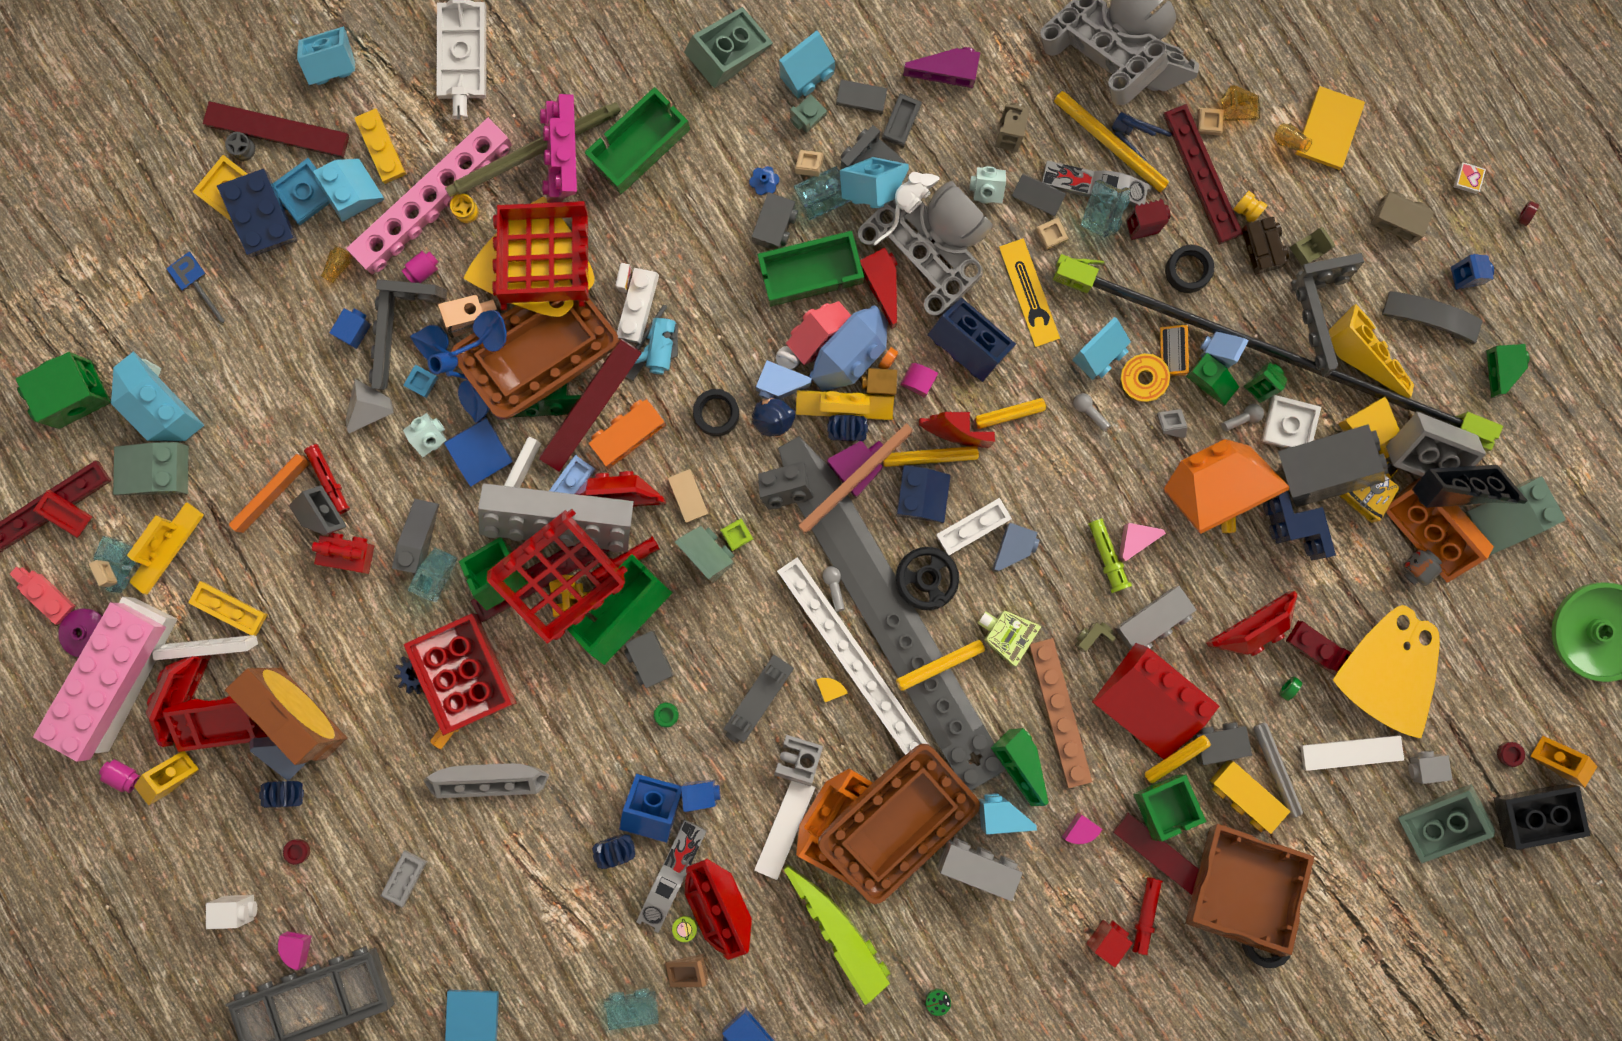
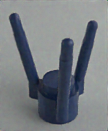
(1125, 124)

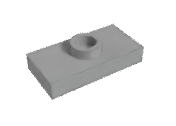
(403, 878)

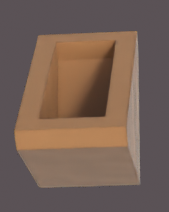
(687, 972)

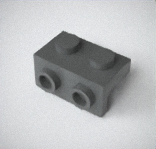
(784, 486)

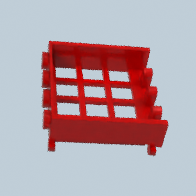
(579, 255)
(532, 547)

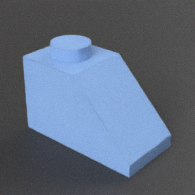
(1224, 348)
(780, 381)

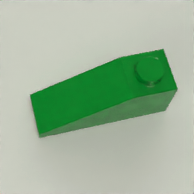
(1266, 382)
(1022, 763)

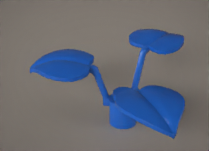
(433, 344)

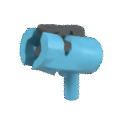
(661, 347)

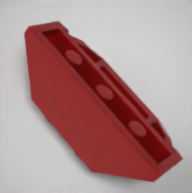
(622, 487)
(1258, 628)
(175, 685)
(718, 908)

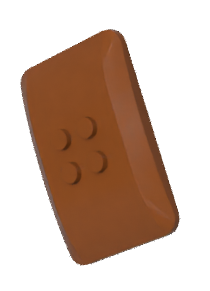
(537, 355)
(898, 823)

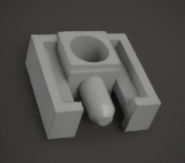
(799, 773)

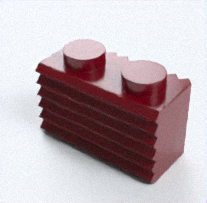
(1147, 219)

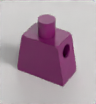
(850, 460)

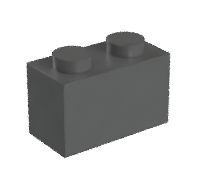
(774, 222)
(649, 659)
(1226, 743)

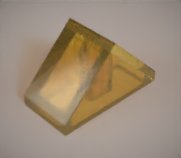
(1240, 104)

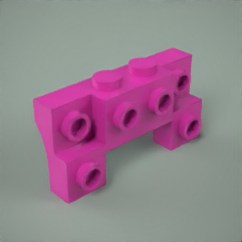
(560, 152)

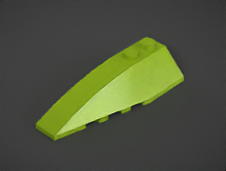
(849, 946)

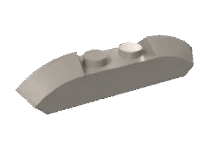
(486, 780)

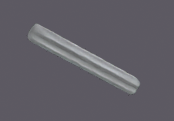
(1278, 769)

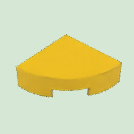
(830, 688)

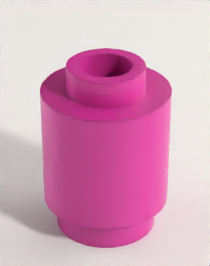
(420, 267)
(119, 776)

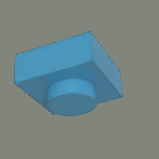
(420, 381)

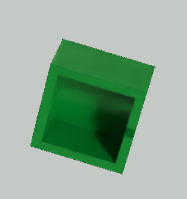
(476, 567)
(1169, 805)

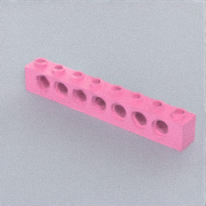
(416, 198)

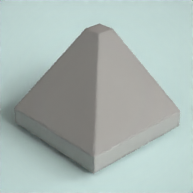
(1173, 423)

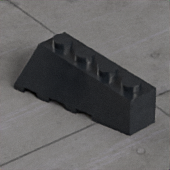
(1466, 486)

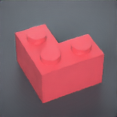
(816, 330)

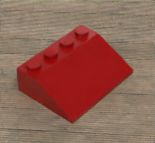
(460, 673)
(1154, 701)

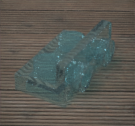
(821, 193)
(1105, 208)
(631, 1009)

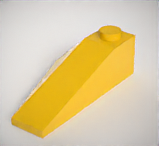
(1360, 348)

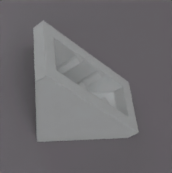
(366, 406)

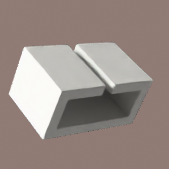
(230, 911)

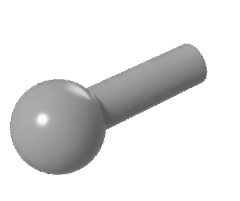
(1084, 403)
(1253, 413)
(832, 577)

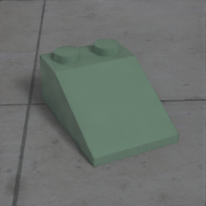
(727, 46)
(151, 469)
(1512, 523)
(706, 553)
(1447, 824)

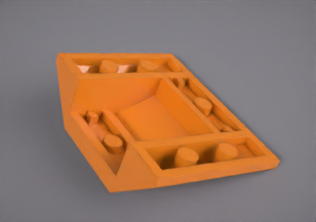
(1222, 484)
(827, 806)

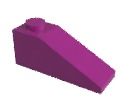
(948, 67)

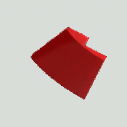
(956, 429)

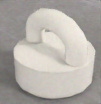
(787, 358)

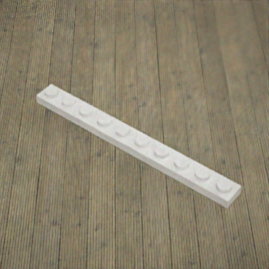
(851, 656)

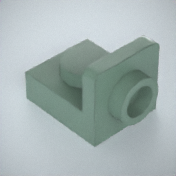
(807, 114)

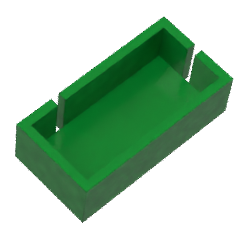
(637, 140)
(810, 268)
(621, 613)

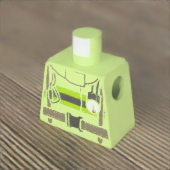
(1008, 634)

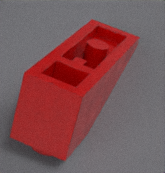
(880, 275)

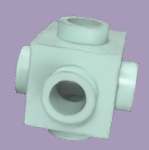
(988, 185)
(425, 434)

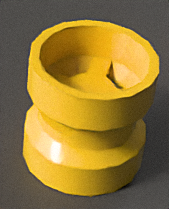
(462, 203)
(1250, 207)

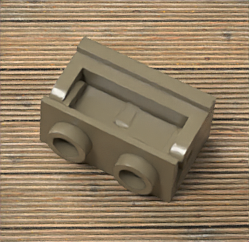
(1013, 130)
(1402, 217)

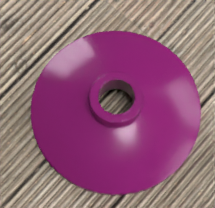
(81, 618)

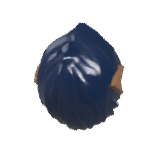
(772, 417)

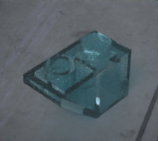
(116, 552)
(432, 575)

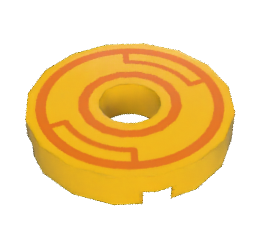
(1145, 363)

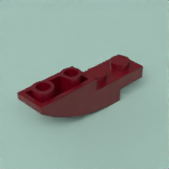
(1317, 647)

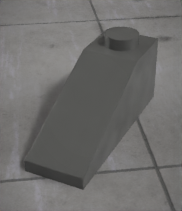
(415, 536)

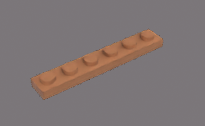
(1060, 713)

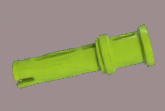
(1113, 566)

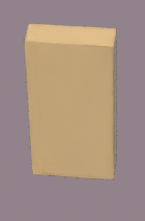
(688, 496)

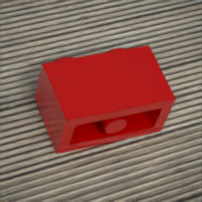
(1110, 942)

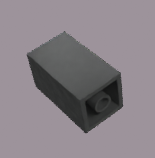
(1334, 465)

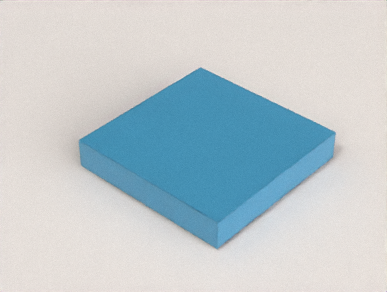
(300, 192)
(472, 1015)

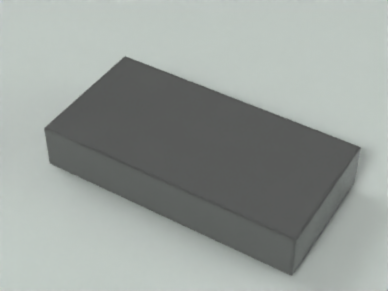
(861, 96)
(901, 120)
(1039, 194)

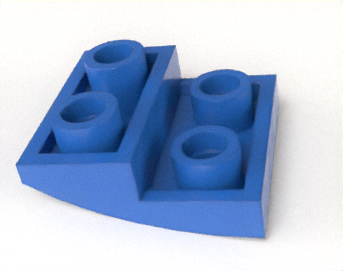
(478, 452)

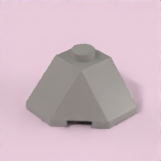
(1177, 71)

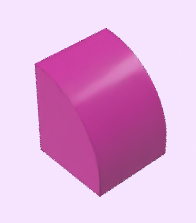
(919, 379)
(1081, 830)
(294, 949)

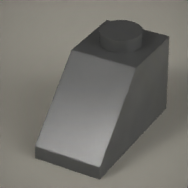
(316, 511)

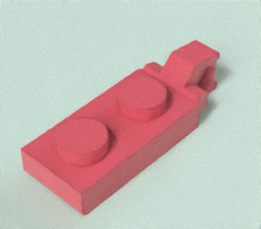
(43, 594)

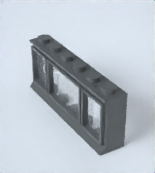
(313, 1001)

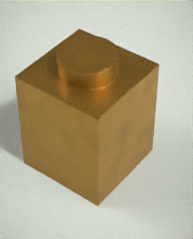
(880, 382)

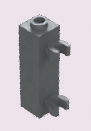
(758, 699)

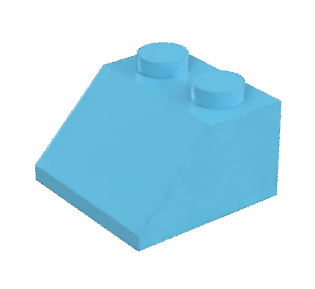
(326, 56)
(807, 65)
(872, 181)
(347, 187)
(1103, 349)
(1001, 816)

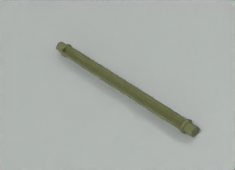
(526, 152)

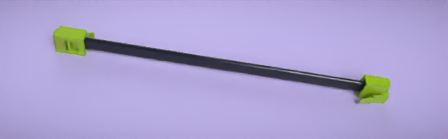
(1082, 276)

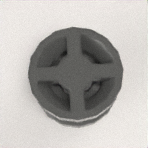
(235, 142)

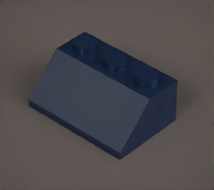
(971, 339)

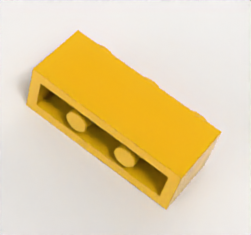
(1248, 797)

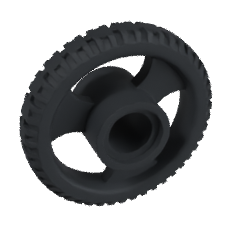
(938, 560)

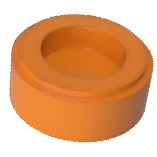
(888, 359)

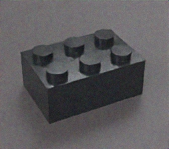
(1541, 816)

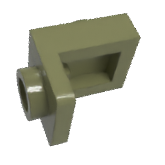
(1312, 246)
(1088, 636)

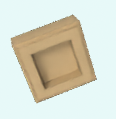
(1210, 121)
(809, 163)
(1052, 233)
(103, 573)

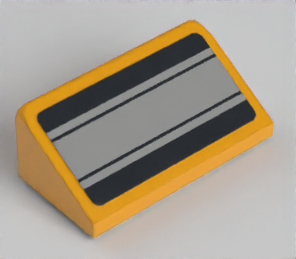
(1175, 349)

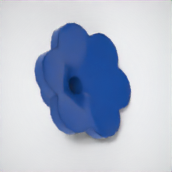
(764, 185)

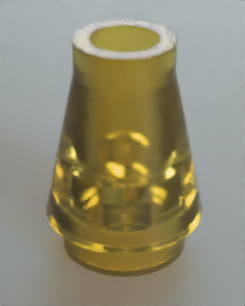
(1290, 137)
(336, 263)

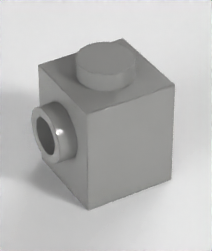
(1430, 768)

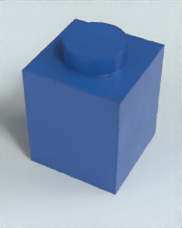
(351, 327)

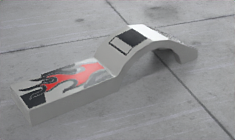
(1081, 181)
(671, 875)

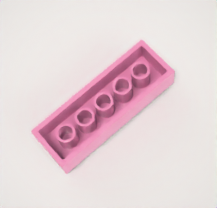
(99, 682)

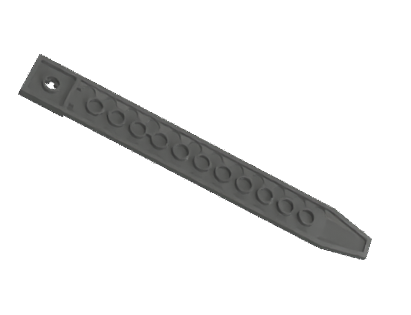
(895, 622)

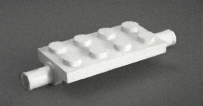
(461, 53)

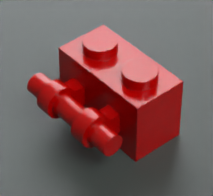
(343, 554)

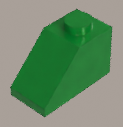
(1506, 366)
(1213, 379)

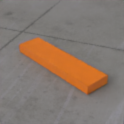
(269, 493)

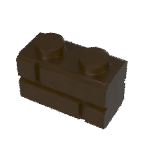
(1265, 245)

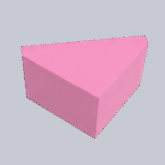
(1137, 538)

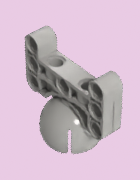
(1117, 38)
(953, 225)

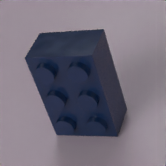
(257, 213)

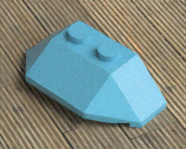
(150, 403)

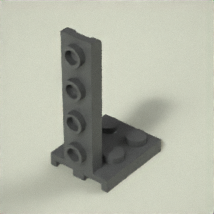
(1315, 277)
(384, 324)

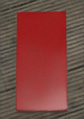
(63, 513)

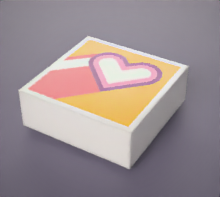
(1469, 178)
(624, 277)

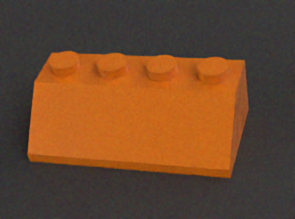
(1442, 531)

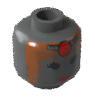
(1422, 567)

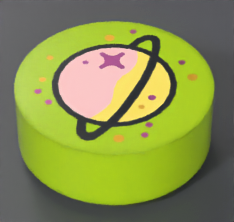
(684, 928)

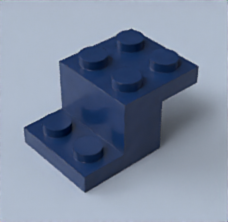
(1308, 524)

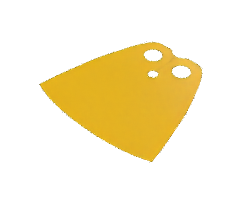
(481, 269)
(1393, 681)

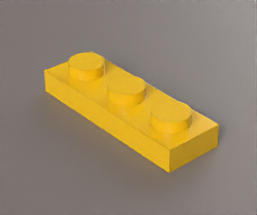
(380, 146)
(227, 608)

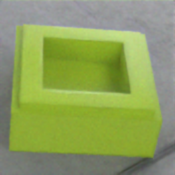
(736, 534)

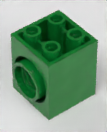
(62, 390)

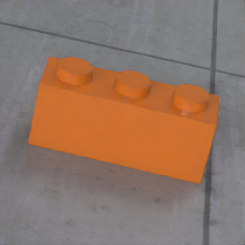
(626, 433)

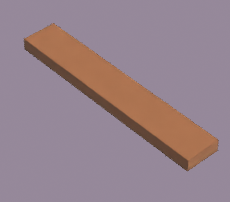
(856, 478)

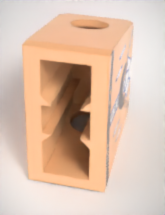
(457, 317)

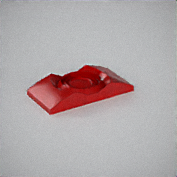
(210, 724)

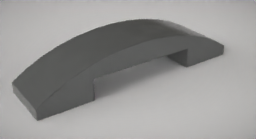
(1433, 314)

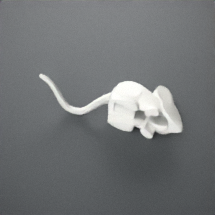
(909, 196)

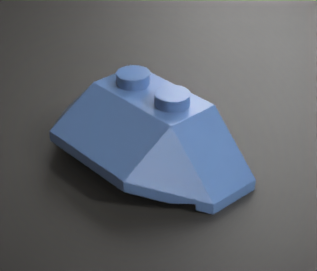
(851, 350)

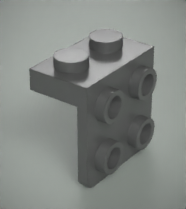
(868, 146)

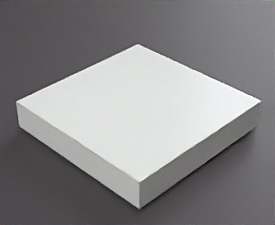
(1290, 422)

